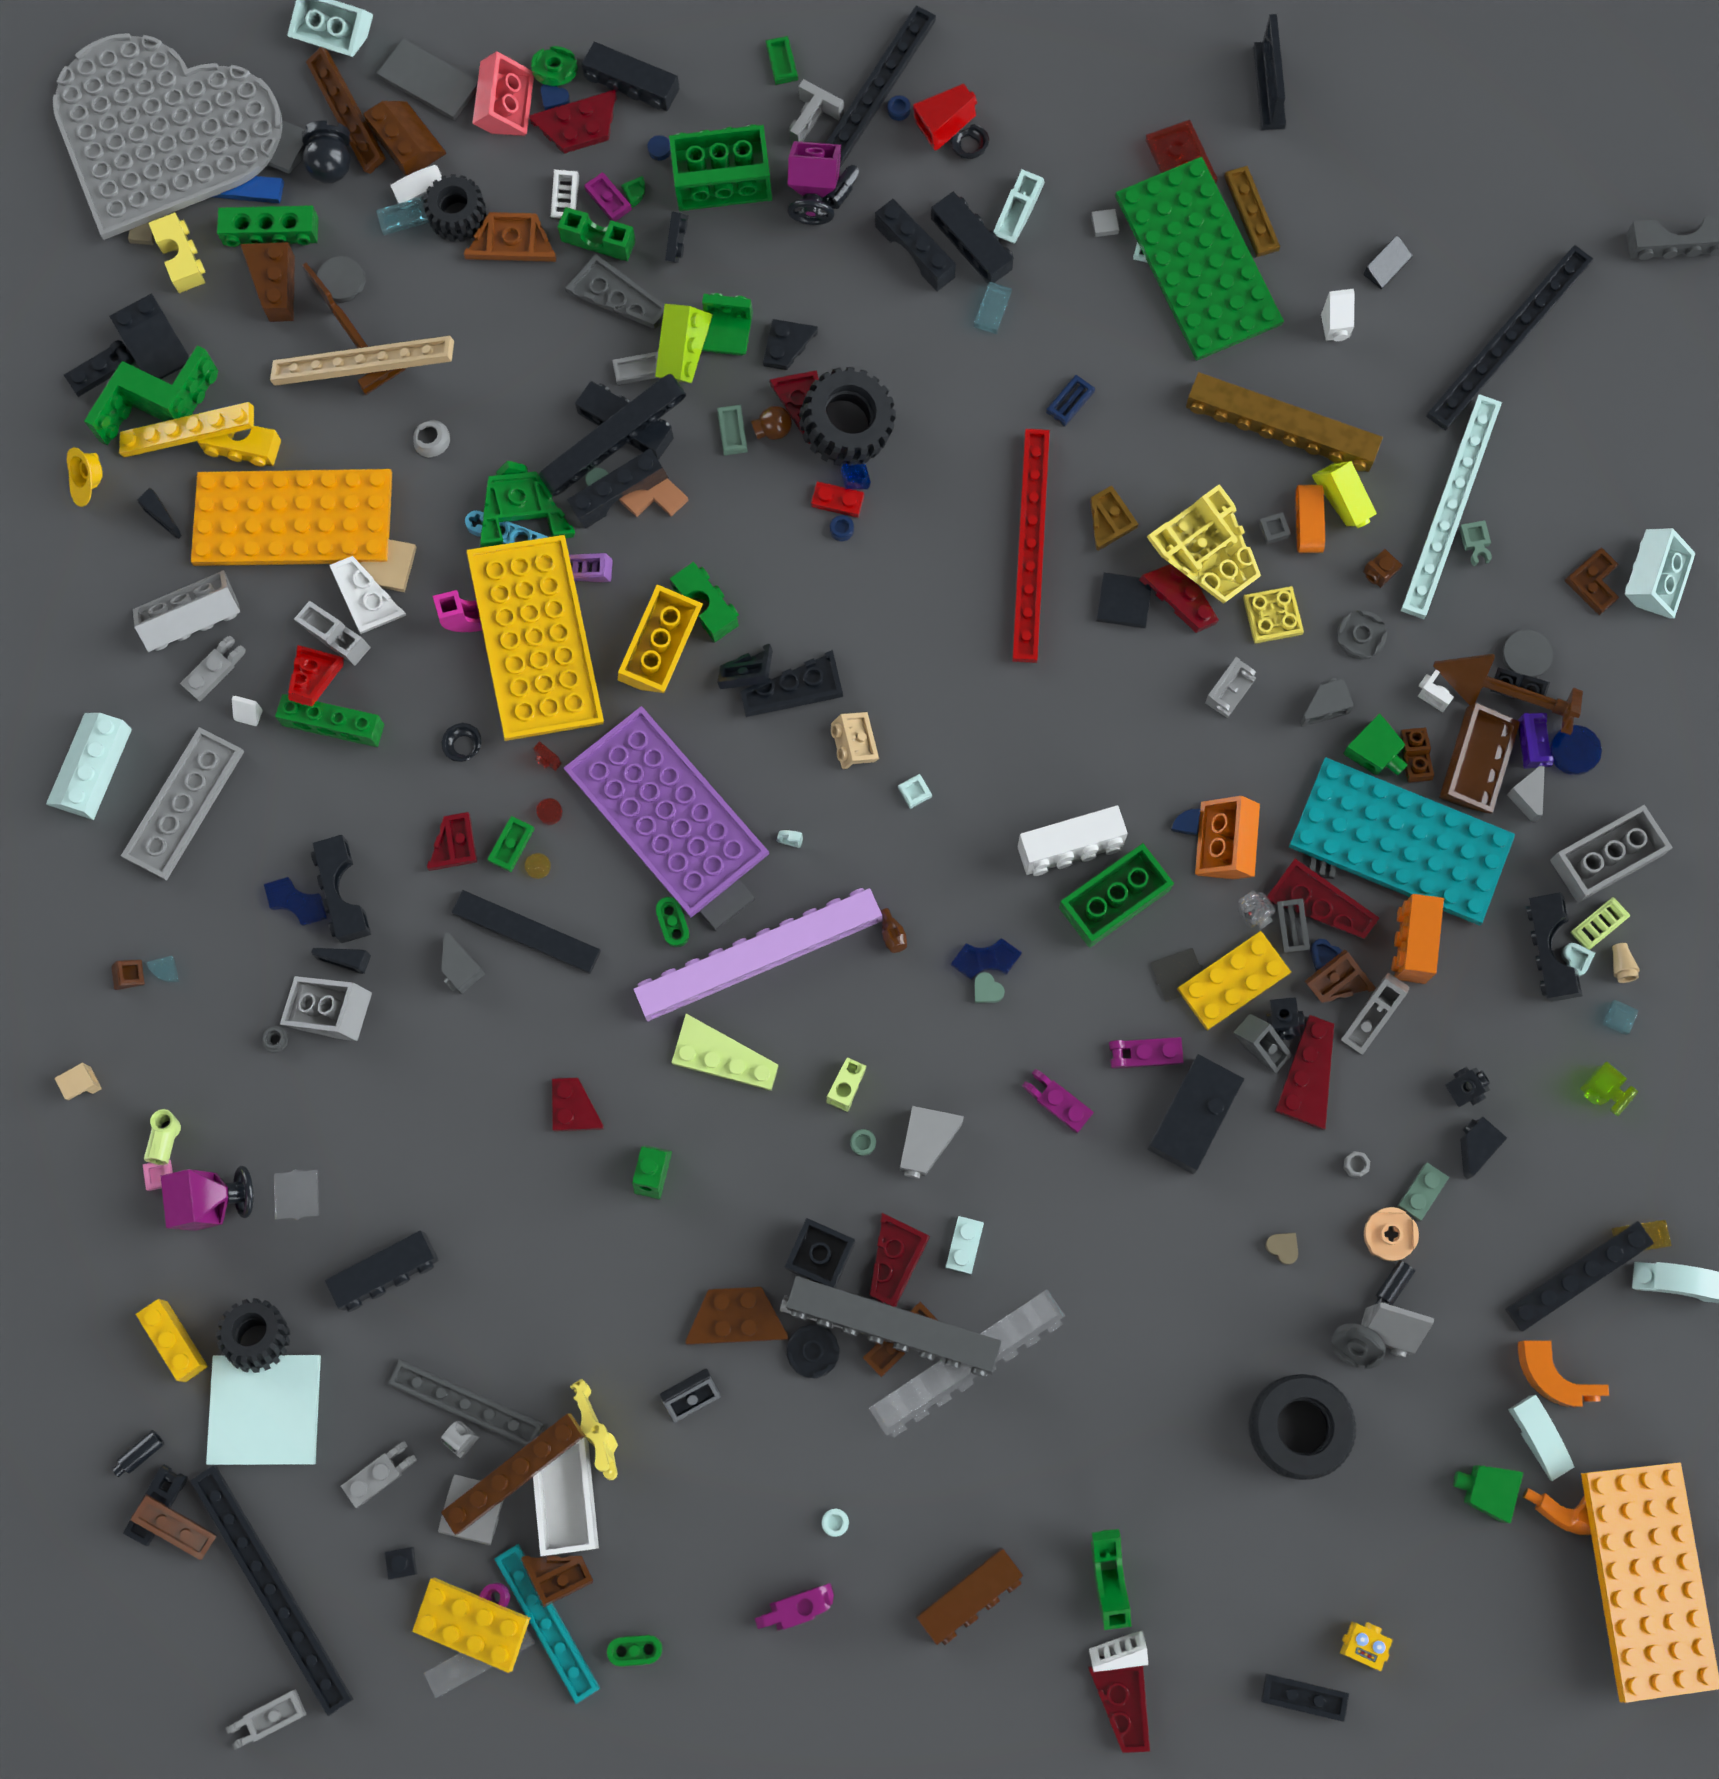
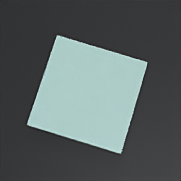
(264, 1414)

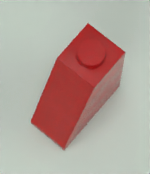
(945, 114)

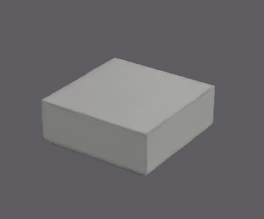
(1105, 222)

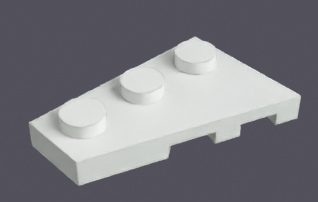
(364, 597)

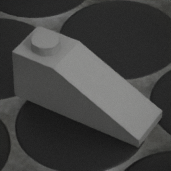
(1375, 1013)

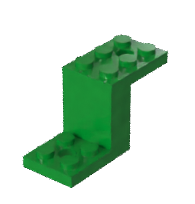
(150, 394)

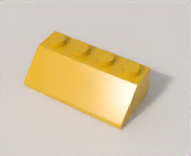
(659, 640)

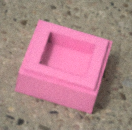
(153, 1174)

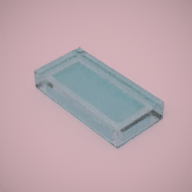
(993, 307)

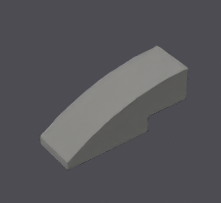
(332, 633)

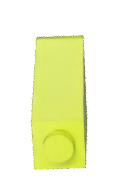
(1346, 493)

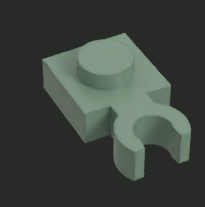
(1476, 538)

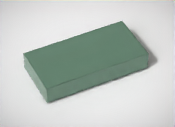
(732, 430)

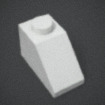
(1338, 315)

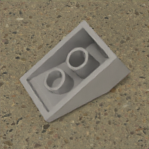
(326, 1007)
(1398, 1328)

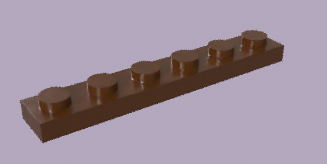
(345, 109)
(513, 1474)

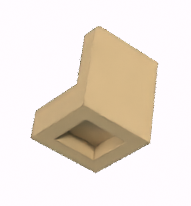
(78, 1080)

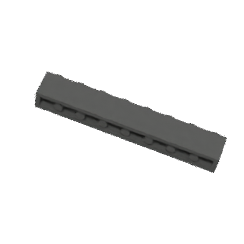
(893, 1325)

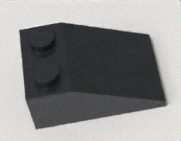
(150, 337)

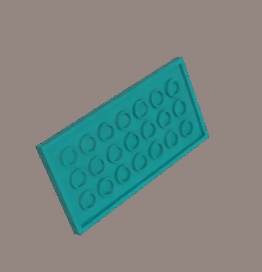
(1402, 840)

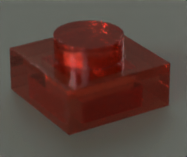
(546, 757)

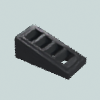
(154, 508)
(350, 959)

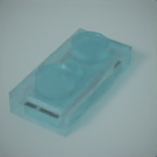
(402, 216)

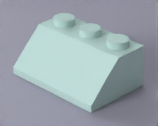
(330, 25)
(1660, 572)

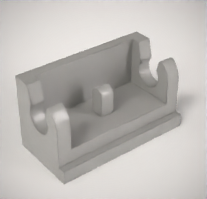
(1231, 687)

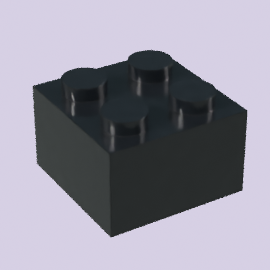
(820, 1253)

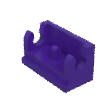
(1534, 740)

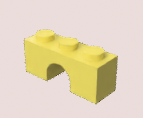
(183, 268)

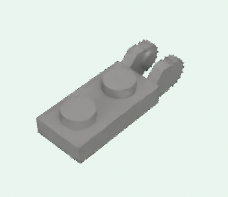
(212, 669)
(376, 1476)
(269, 1718)

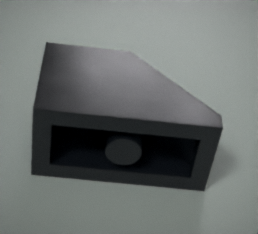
(1478, 1145)

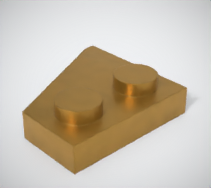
(1110, 517)

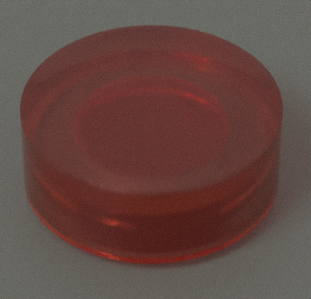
(549, 811)

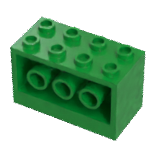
(720, 167)

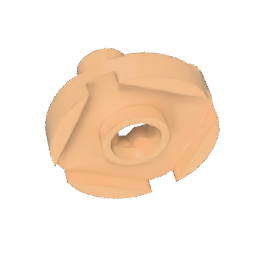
(1401, 1223)

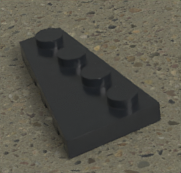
(805, 685)

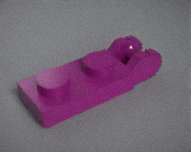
(1059, 1102)

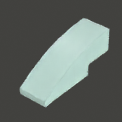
(1019, 206)
(1542, 1437)

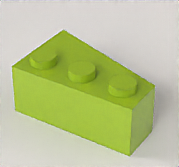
(681, 341)

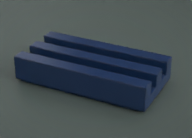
(1058, 415)

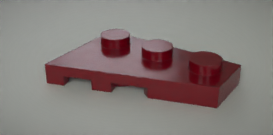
(1182, 595)

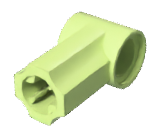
(161, 1139)

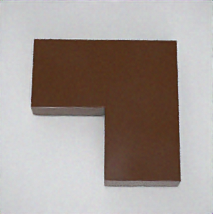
(1588, 581)

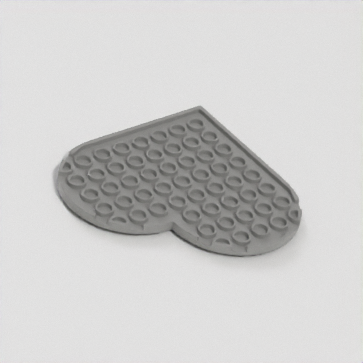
(159, 133)

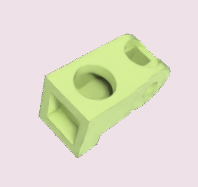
(846, 1084)

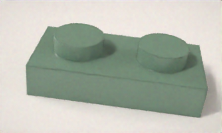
(1423, 1191)

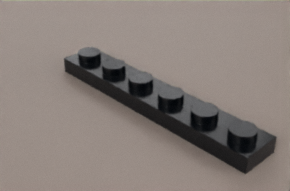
(1579, 1276)

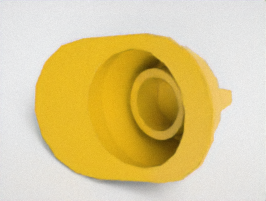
(84, 475)

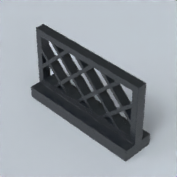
(1270, 78)

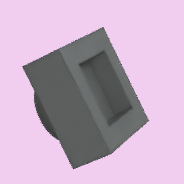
(1274, 528)

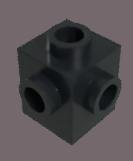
(1286, 1018)
(1459, 1087)

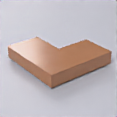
(664, 494)

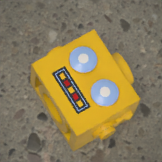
(1366, 1645)

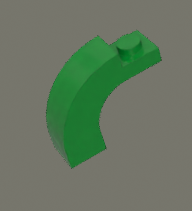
(1110, 1579)

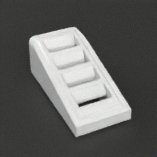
(567, 176)
(1126, 1652)

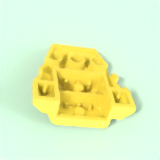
(1208, 546)

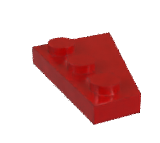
(312, 674)

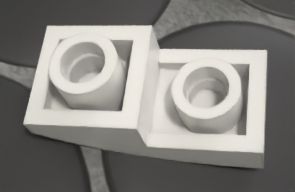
(415, 184)

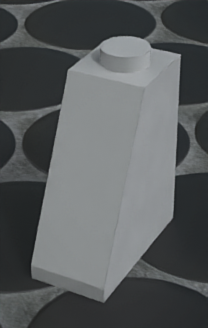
(926, 1139)

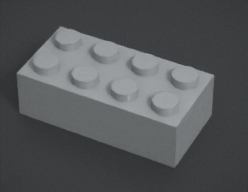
(1611, 853)

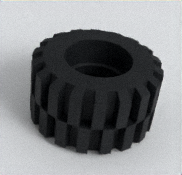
(452, 191)
(242, 1319)

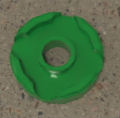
(554, 75)

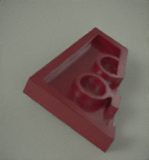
(792, 392)
(896, 1259)
(1125, 1704)

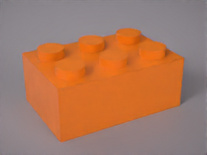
(1418, 938)

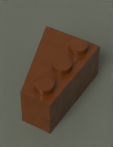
(273, 276)

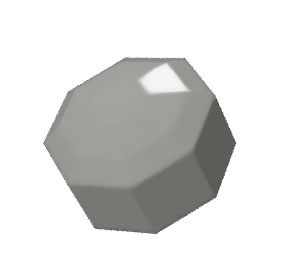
(1356, 1164)

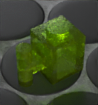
(1605, 1085)

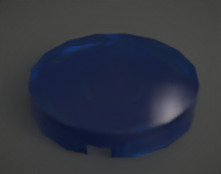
(1576, 752)

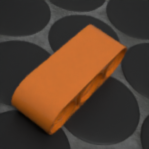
(1310, 519)

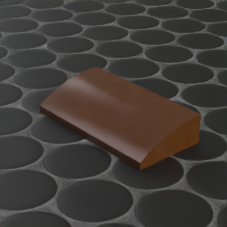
(1479, 759)

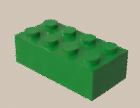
(1116, 895)

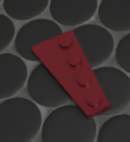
(1308, 1079)

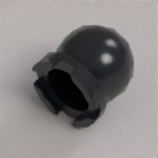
(326, 151)

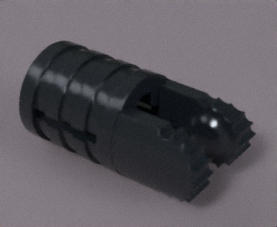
(844, 184)

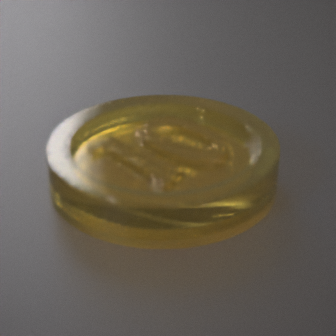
(537, 866)

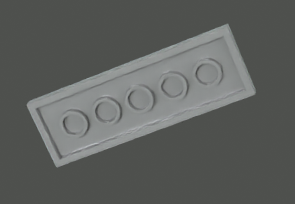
(182, 803)

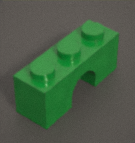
(578, 230)
(719, 617)

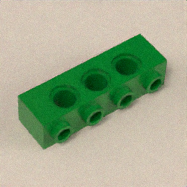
(256, 219)
(331, 721)

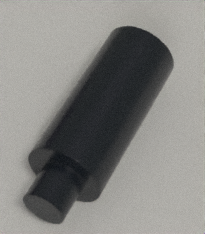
(1395, 1283)
(138, 1453)

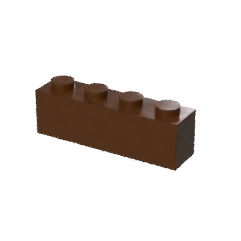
(969, 1596)

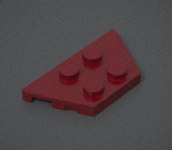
(578, 123)

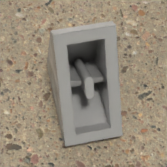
(1529, 794)

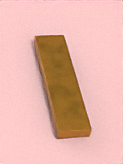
(1252, 211)

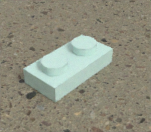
(964, 1245)

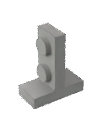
(815, 104)

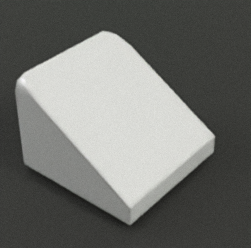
(246, 710)

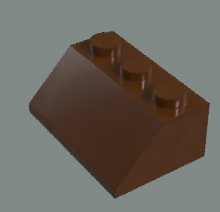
(403, 135)

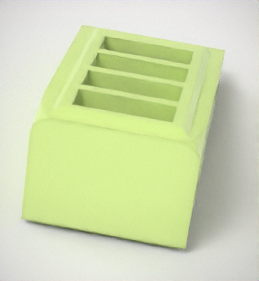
(1615, 908)

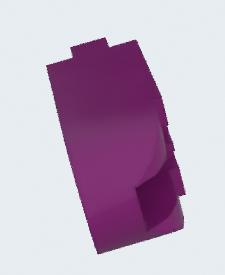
(797, 1608)

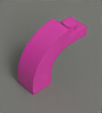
(457, 613)

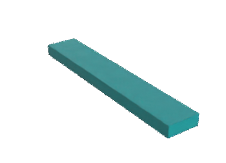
(548, 1628)

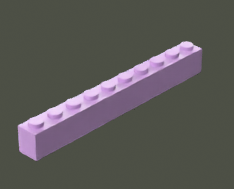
(758, 954)

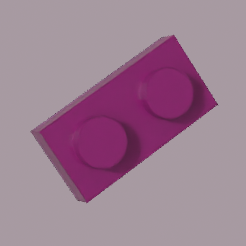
(608, 197)

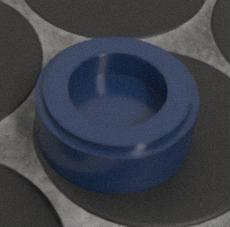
(898, 108)
(659, 148)
(842, 528)

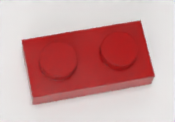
(837, 499)

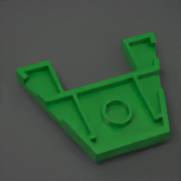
(519, 498)

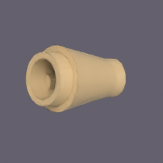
(1624, 964)

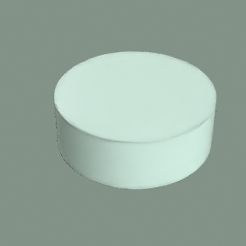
(835, 1522)

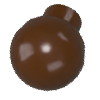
(773, 423)

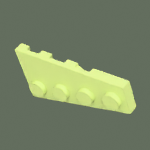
(718, 1055)

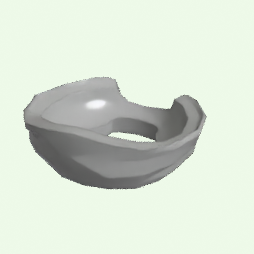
(436, 447)

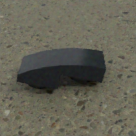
(1521, 680)

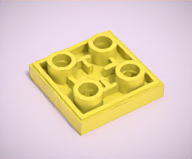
(1273, 614)

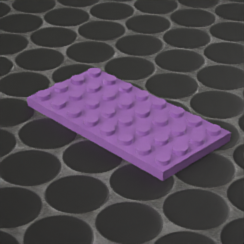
(666, 811)

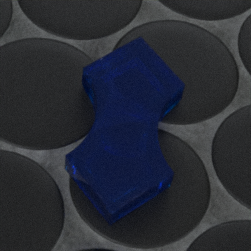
(283, 895)
(975, 960)

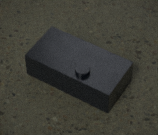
(1195, 1114)

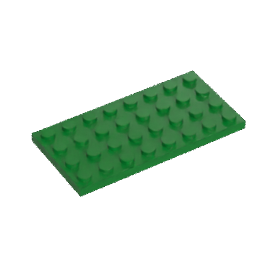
(1199, 258)

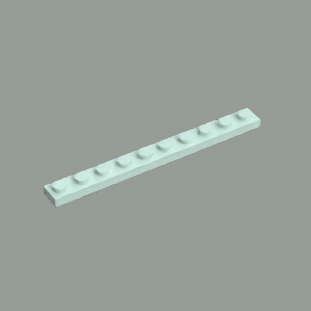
(1451, 507)

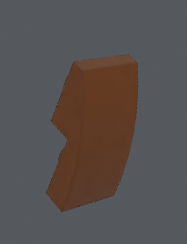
(1417, 755)

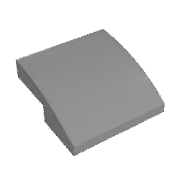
(481, 1530)

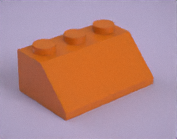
(1227, 838)

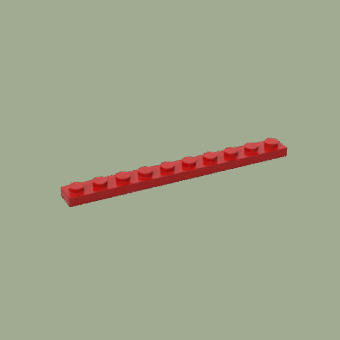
(1031, 546)

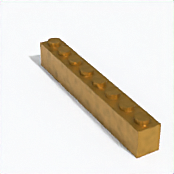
(1283, 422)

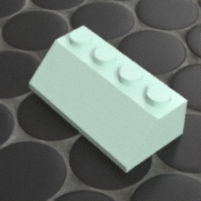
(89, 764)

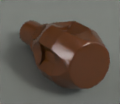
(893, 932)

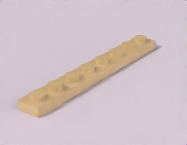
(362, 360)

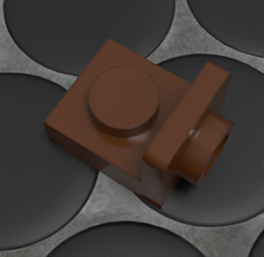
(1382, 568)

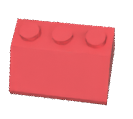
(503, 96)

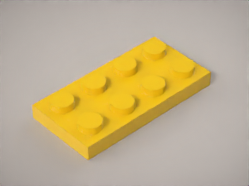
(1234, 980)
(471, 1624)

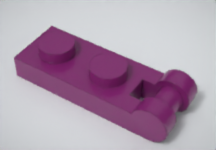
(1147, 1052)

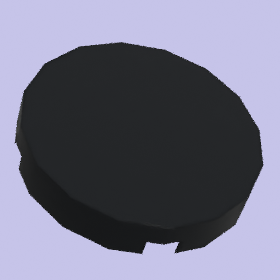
(813, 1351)

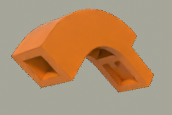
(1542, 1375)

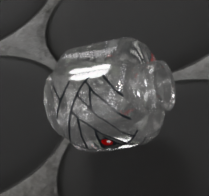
(1256, 910)

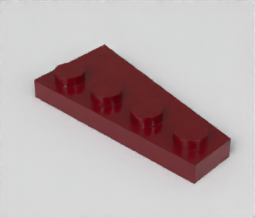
(1322, 901)

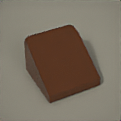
(127, 974)

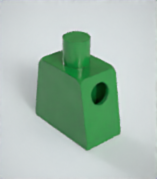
(1377, 748)
(651, 1171)
(1490, 1490)

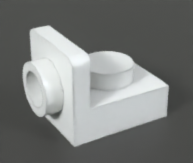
(1434, 695)

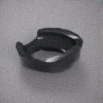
(977, 133)
(453, 734)

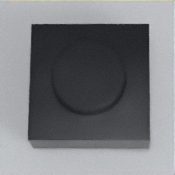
(400, 1563)

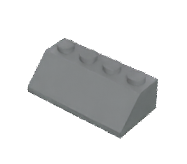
(185, 611)

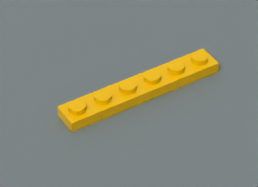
(186, 429)

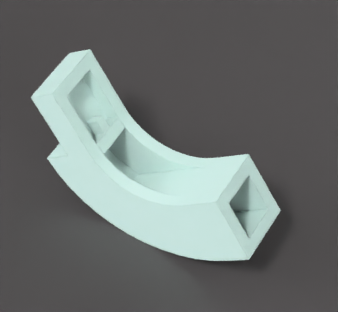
(1677, 1280)

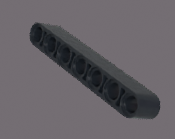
(612, 434)

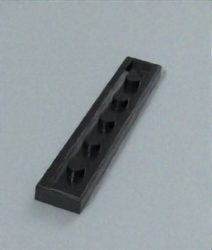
(526, 931)

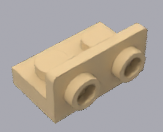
(854, 739)

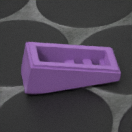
(598, 560)

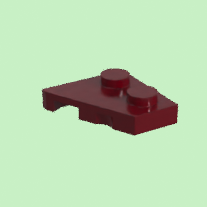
(454, 843)
(572, 1107)

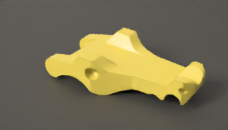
(596, 1433)

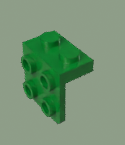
(729, 323)

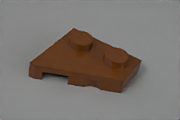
(1339, 979)
(556, 1576)

